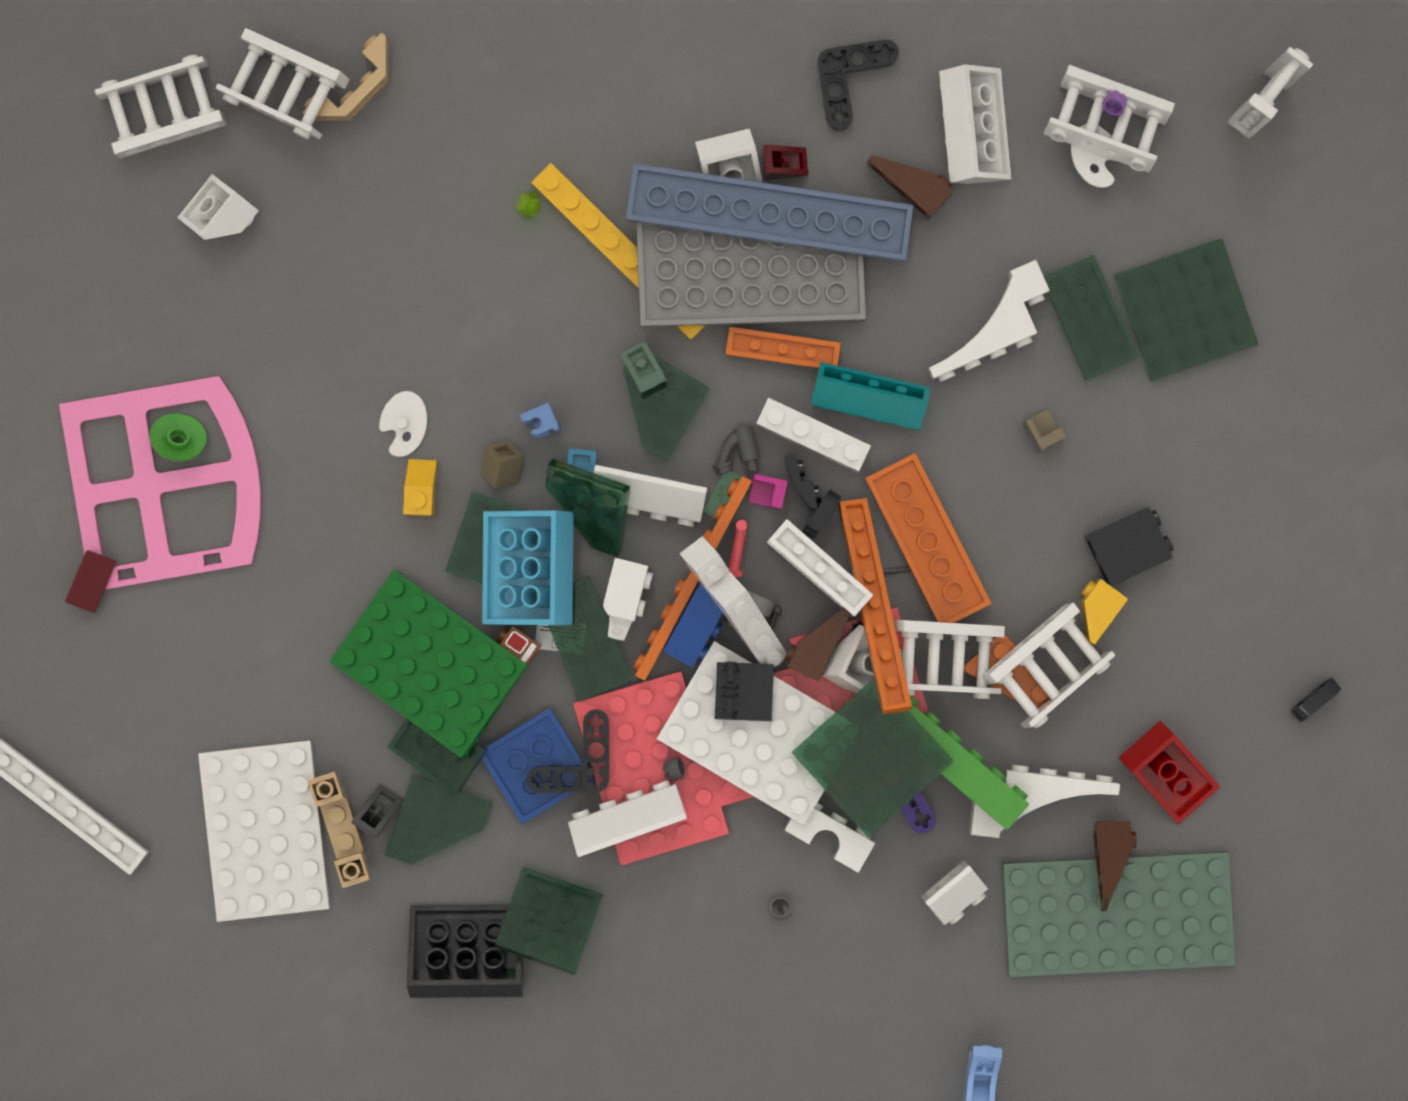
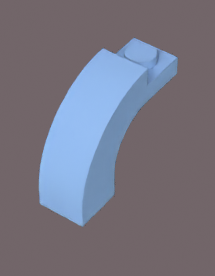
(982, 1073)

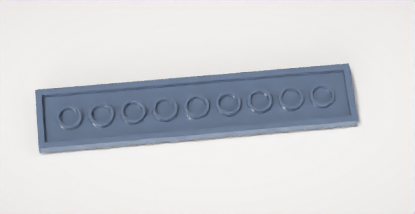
(769, 212)

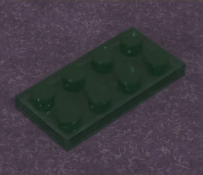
(1090, 318)
(585, 648)

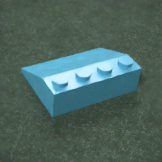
(527, 567)

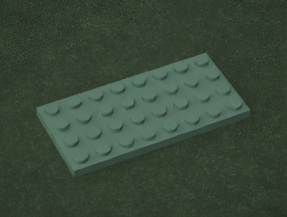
(1162, 915)

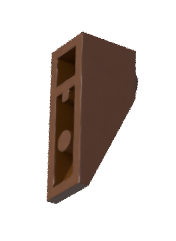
(916, 185)
(816, 647)
(1112, 852)

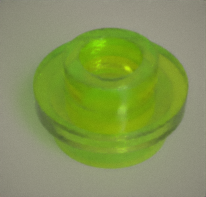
(528, 204)

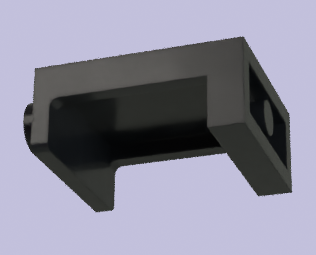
(1129, 546)

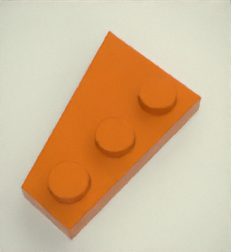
(998, 649)

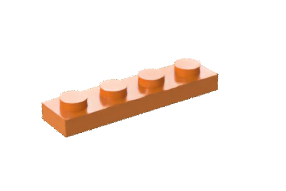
(781, 348)

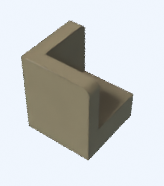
(1043, 430)
(501, 464)

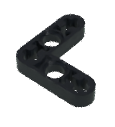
(839, 73)
(582, 772)

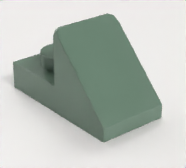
(643, 367)

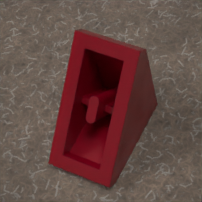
(784, 161)

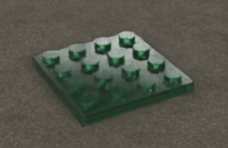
(1186, 309)
(871, 759)

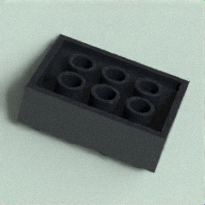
(456, 955)

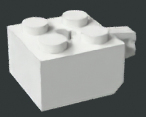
(625, 595)

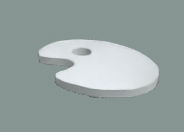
(1084, 159)
(404, 414)

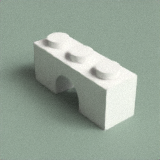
(852, 846)

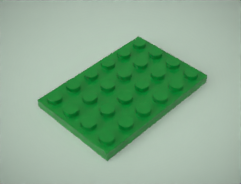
(429, 664)

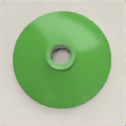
(181, 429)

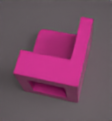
(768, 491)

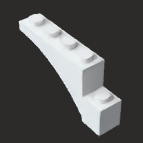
(1007, 325)
(734, 602)
(1041, 790)

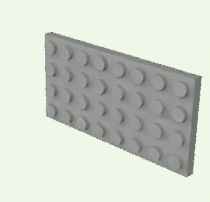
(740, 281)

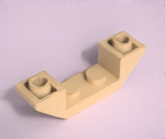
(377, 53)
(344, 835)

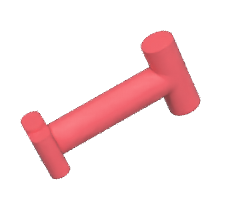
(737, 548)

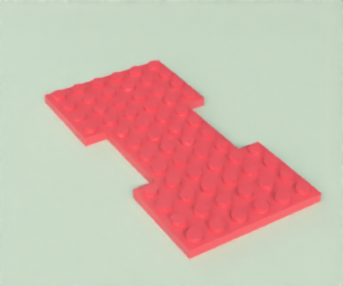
(637, 756)

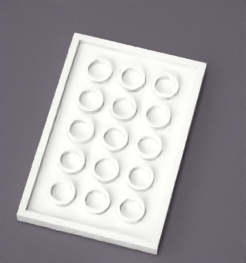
(746, 752)
(263, 831)

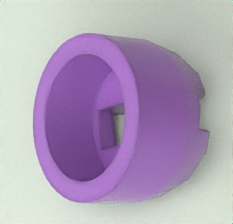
(1111, 108)

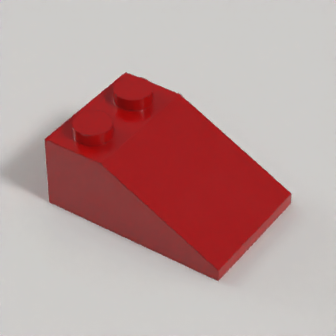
(1169, 772)

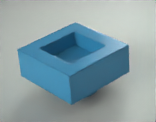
(582, 459)

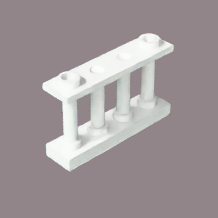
(281, 57)
(1097, 87)
(1259, 108)
(155, 134)
(819, 568)
(959, 633)
(1022, 655)

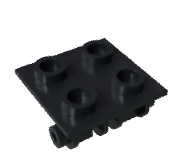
(744, 691)

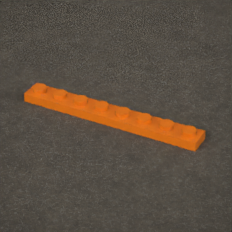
(685, 588)
(876, 613)

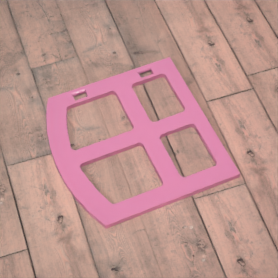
(149, 485)

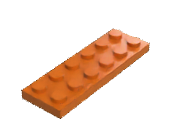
(928, 540)

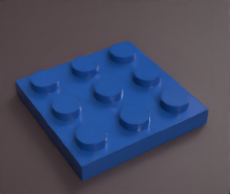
(532, 745)

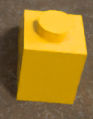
(420, 488)
(1099, 608)

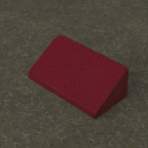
(90, 581)

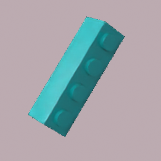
(870, 396)

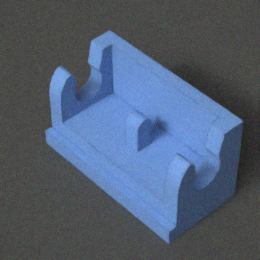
(543, 419)

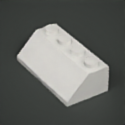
(975, 124)
(660, 496)
(626, 819)

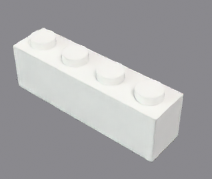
(813, 435)

